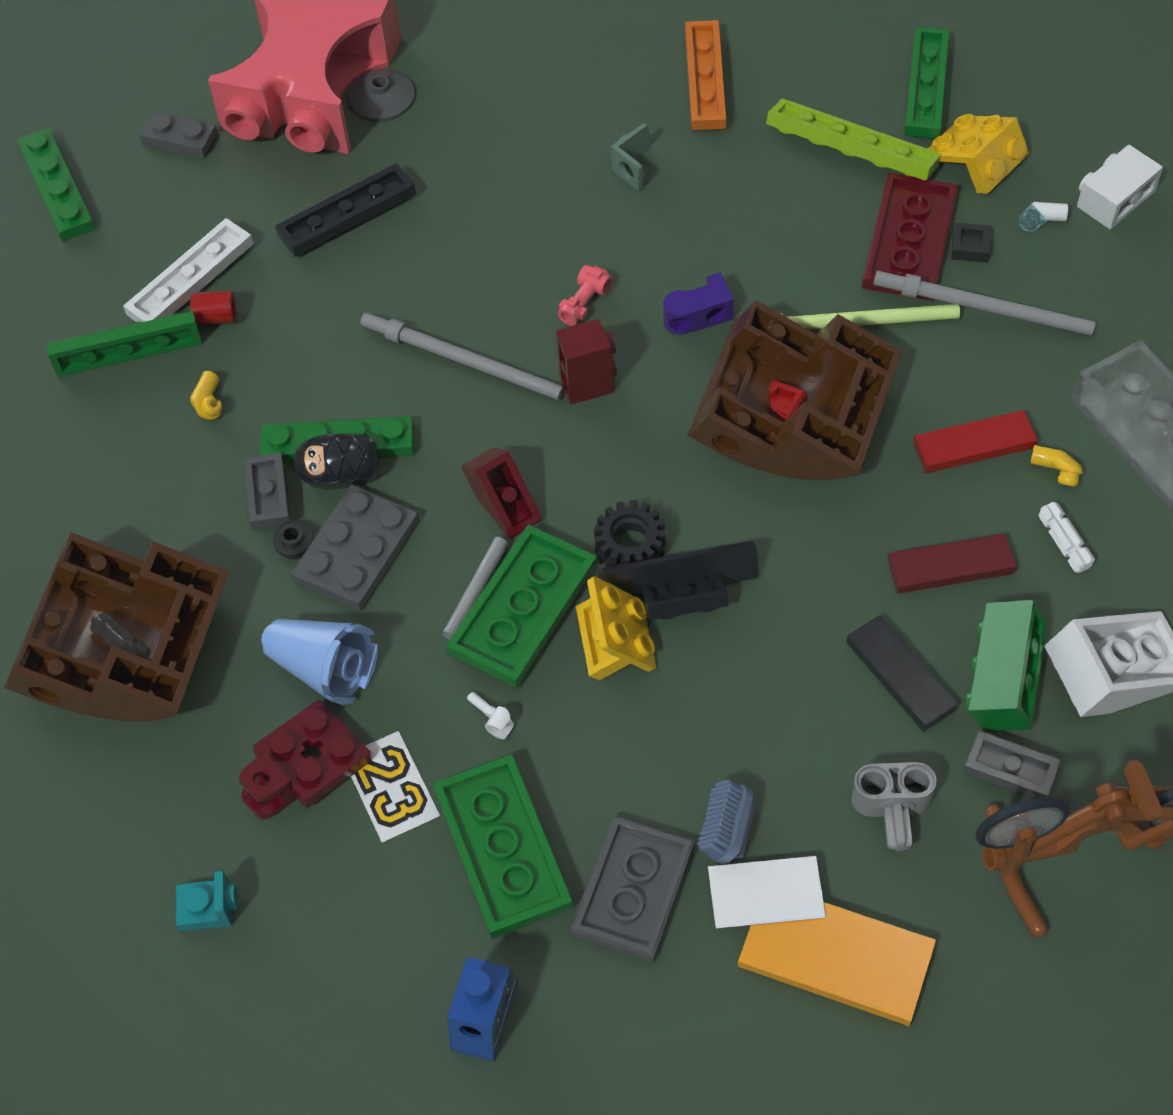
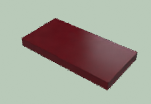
(910, 230)

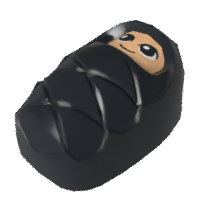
(337, 461)

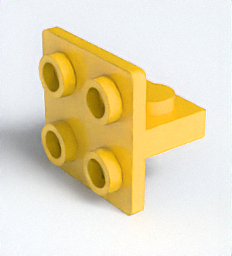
(614, 630)

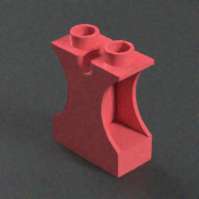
(304, 68)

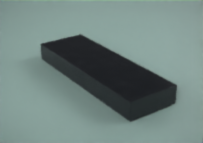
(901, 673)

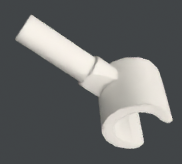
(499, 718)

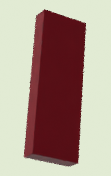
(951, 563)

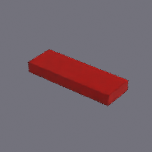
(974, 441)

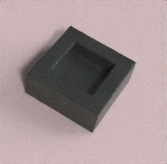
(971, 242)

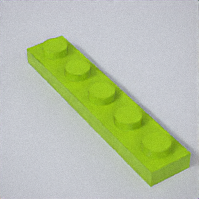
(853, 139)

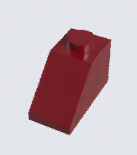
(502, 490)

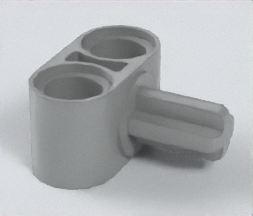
(895, 801)

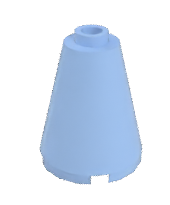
(323, 655)

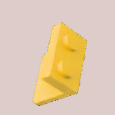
(986, 144)

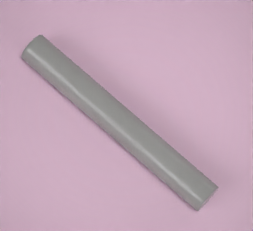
(476, 585)

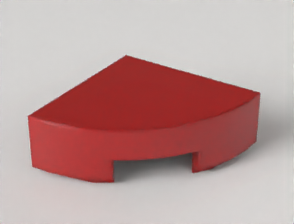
(785, 399)

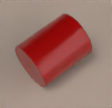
(214, 307)

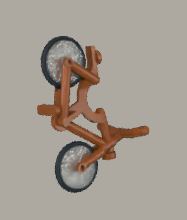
(1045, 830)

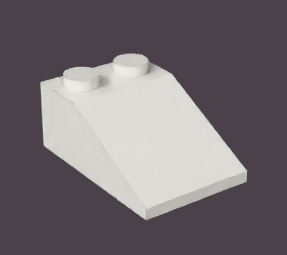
(1114, 661)

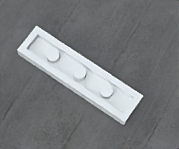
(189, 273)

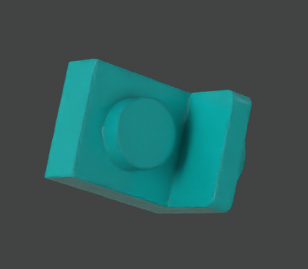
(206, 903)

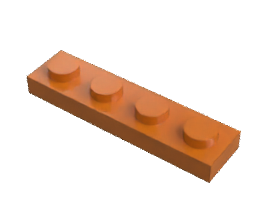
(705, 75)

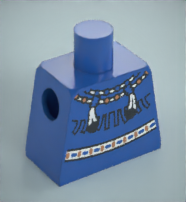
(481, 1003)

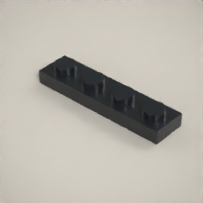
(345, 209)

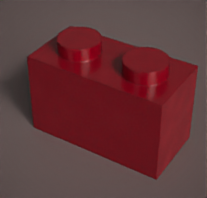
(586, 361)

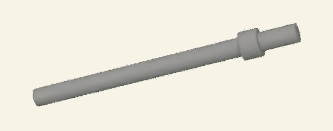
(912, 286)
(399, 332)

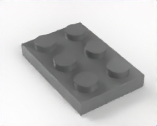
(355, 547)

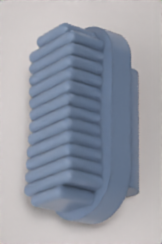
(727, 822)

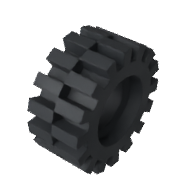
(624, 520)

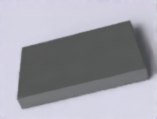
(632, 888)

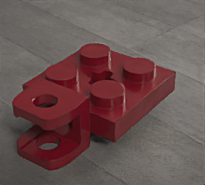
(285, 771)

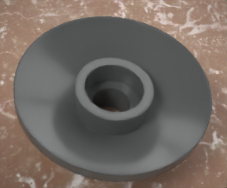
(381, 95)

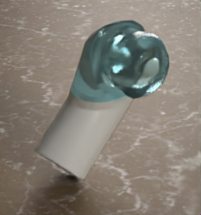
(1040, 212)

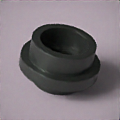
(295, 548)

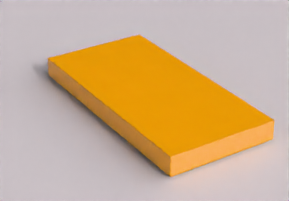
(844, 960)

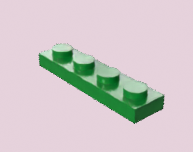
(927, 82)
(56, 185)
(124, 344)
(392, 435)

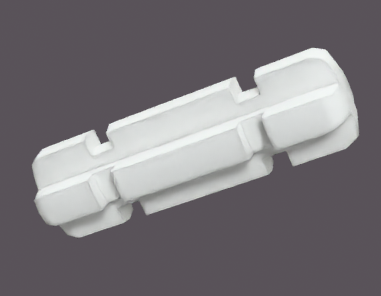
(1066, 537)

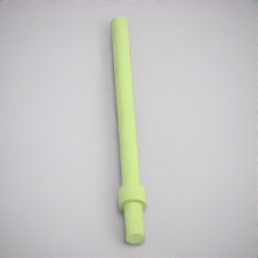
(883, 316)

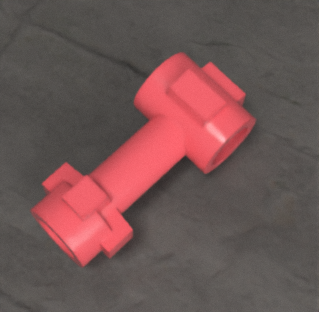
(591, 281)

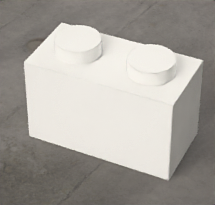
(1119, 186)

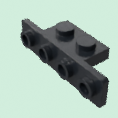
(685, 580)

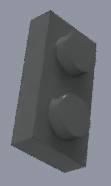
(179, 134)
(266, 491)
(1011, 766)

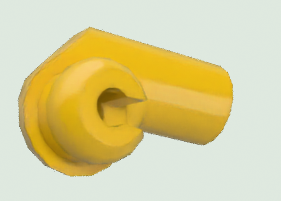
(203, 399)
(1059, 460)

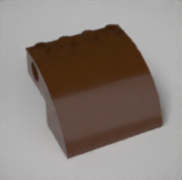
(845, 385)
(159, 600)

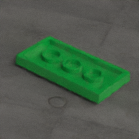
(521, 605)
(502, 846)

